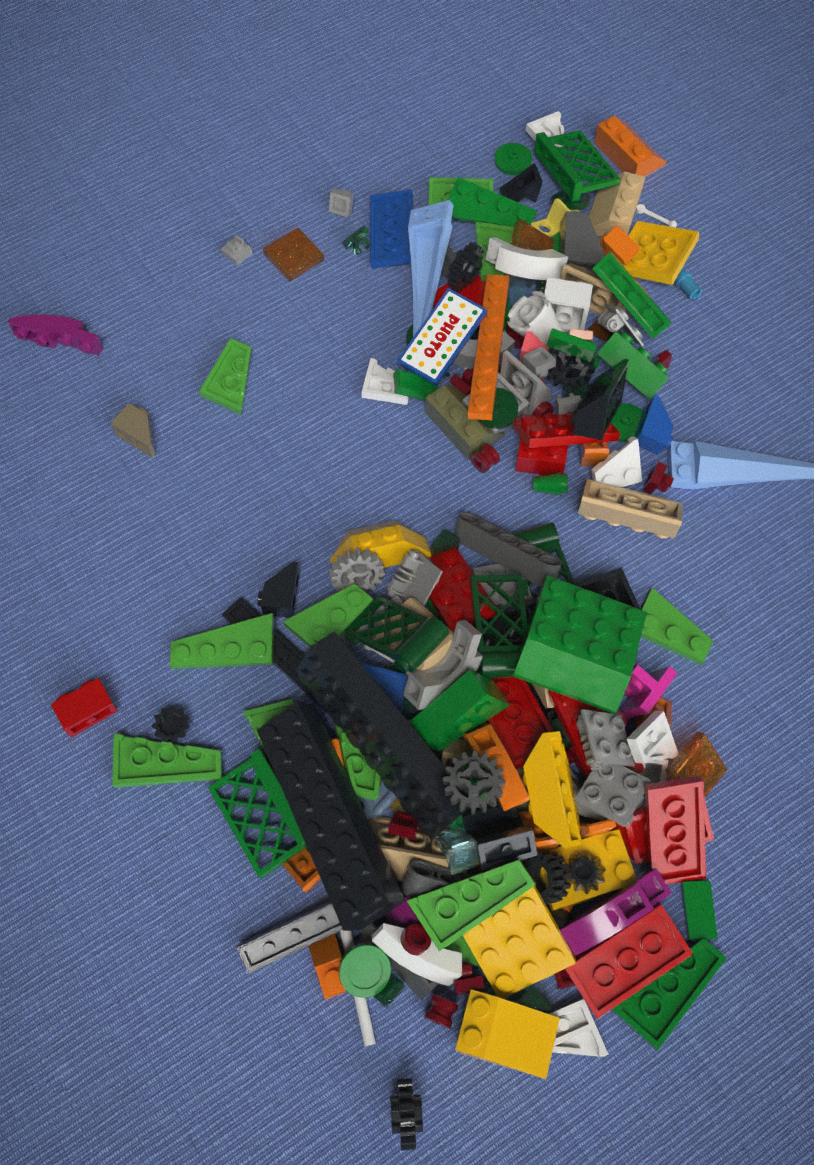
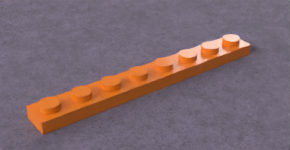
(489, 348)

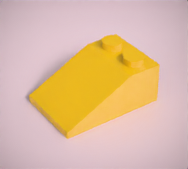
(614, 859)
(507, 1034)

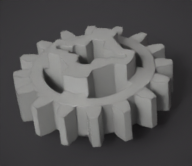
(358, 569)

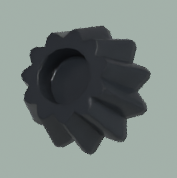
(171, 724)
(585, 873)

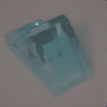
(518, 288)
(459, 850)

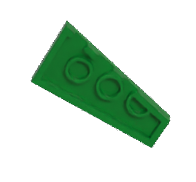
(482, 205)
(664, 1002)

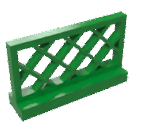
(562, 169)
(632, 295)
(267, 776)

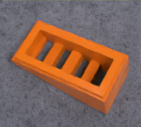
(591, 827)

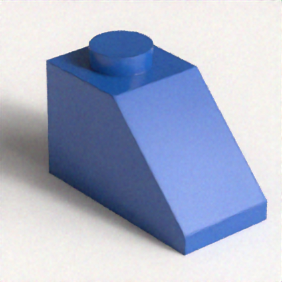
(654, 427)

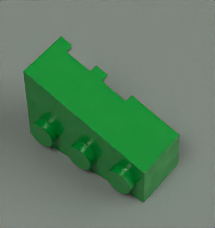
(641, 369)
(459, 710)

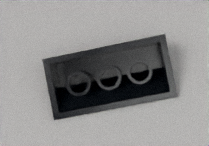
(600, 403)

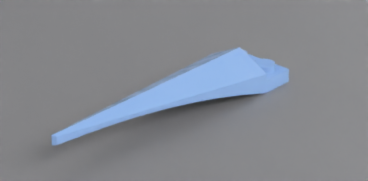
(428, 239)
(712, 465)

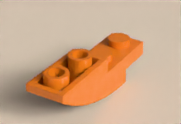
(485, 740)

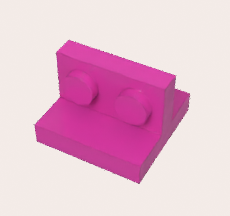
(645, 690)

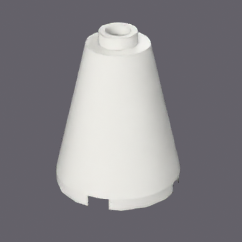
(534, 315)

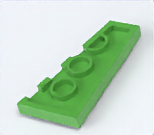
(229, 646)
(155, 763)
(466, 903)

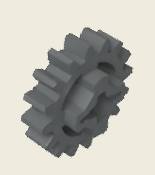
(461, 781)

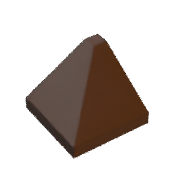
(600, 332)

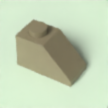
(135, 428)

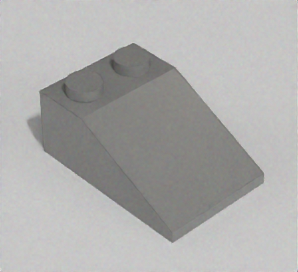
(524, 382)

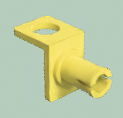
(553, 219)

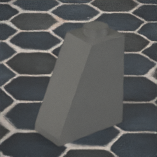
(580, 240)

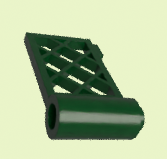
(547, 539)
(415, 643)
(499, 660)

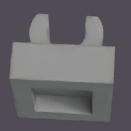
(341, 202)
(236, 250)
(539, 361)
(567, 404)

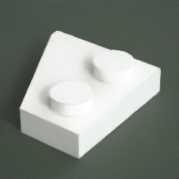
(549, 124)
(380, 385)
(620, 467)
(652, 740)
(578, 1032)

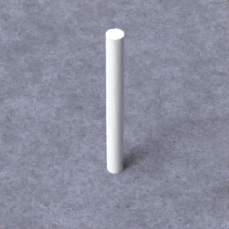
(361, 1003)

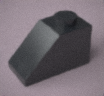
(280, 592)

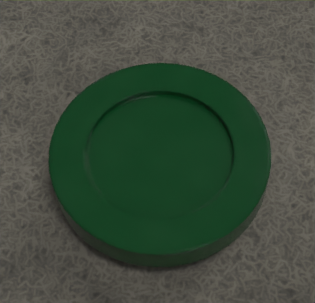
(580, 204)
(504, 410)

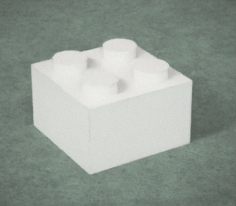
(569, 301)

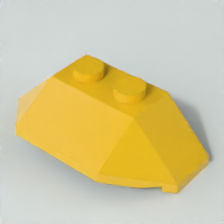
(387, 539)
(552, 790)

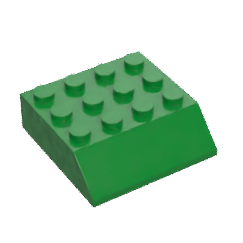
(580, 644)

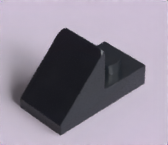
(524, 184)

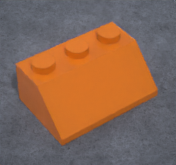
(626, 147)

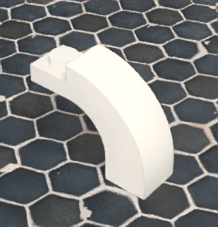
(525, 262)

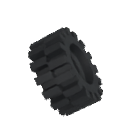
(556, 875)

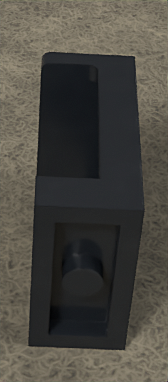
(499, 836)

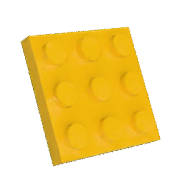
(661, 251)
(519, 945)

